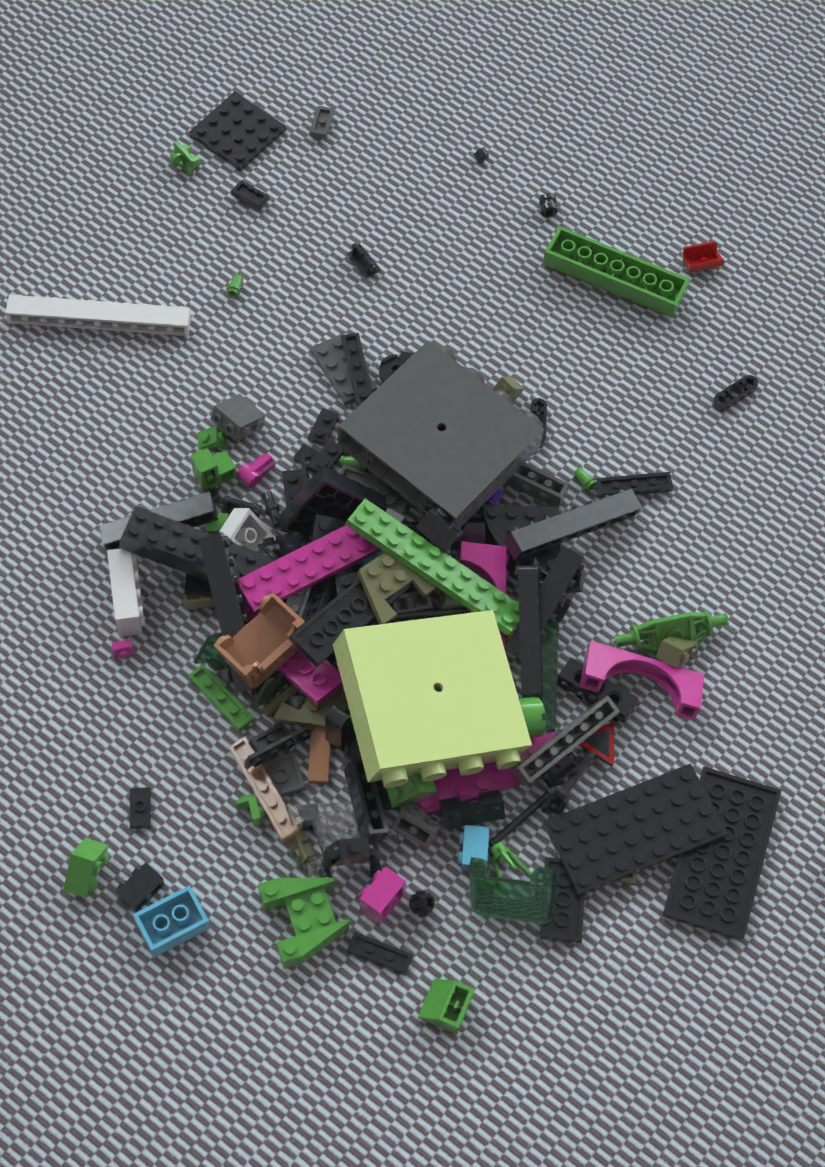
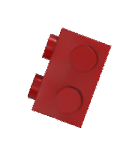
(702, 257)

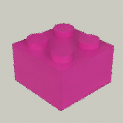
(382, 895)

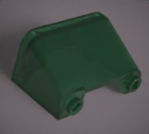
(512, 898)

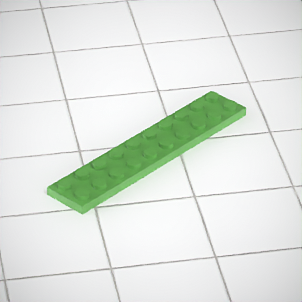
(433, 564)

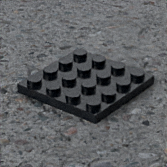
(237, 131)

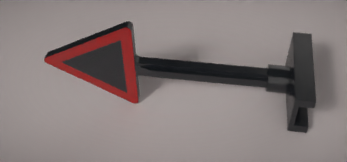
(598, 745)

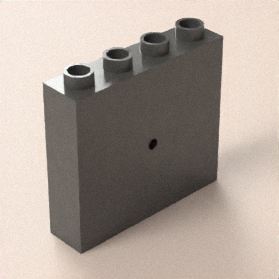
(440, 434)

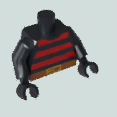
(350, 852)

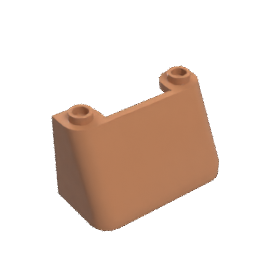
(262, 643)

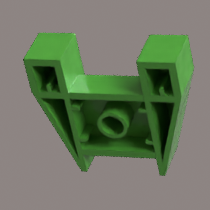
(308, 914)

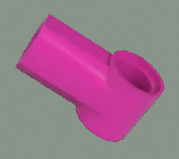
(252, 473)

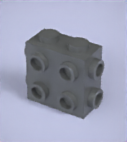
(237, 417)

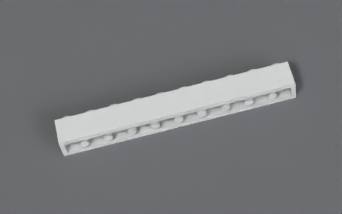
(98, 315)

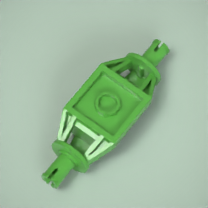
(676, 626)

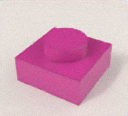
(122, 649)

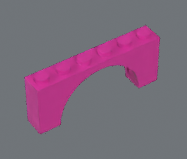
(488, 563)
(681, 684)

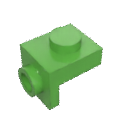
(211, 438)
(249, 801)

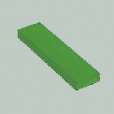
(221, 698)

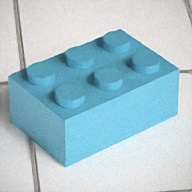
(171, 921)

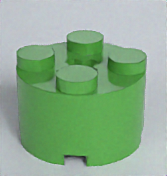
(532, 711)

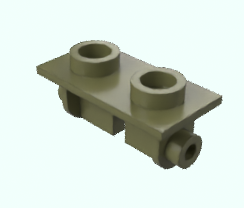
(300, 852)

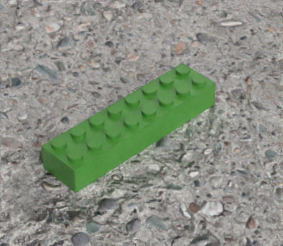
(616, 271)

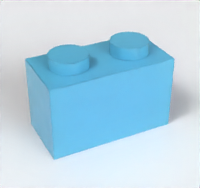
(475, 844)

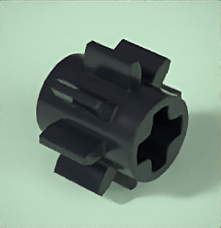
(421, 903)

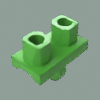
(182, 157)

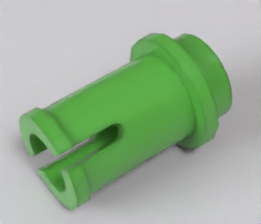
(233, 289)
(587, 481)

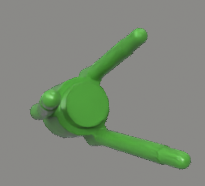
(501, 854)

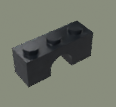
(458, 814)

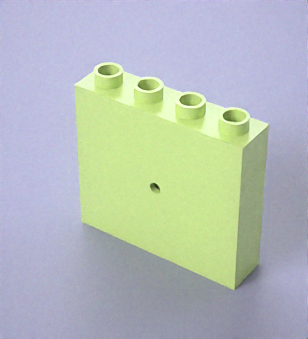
(431, 697)

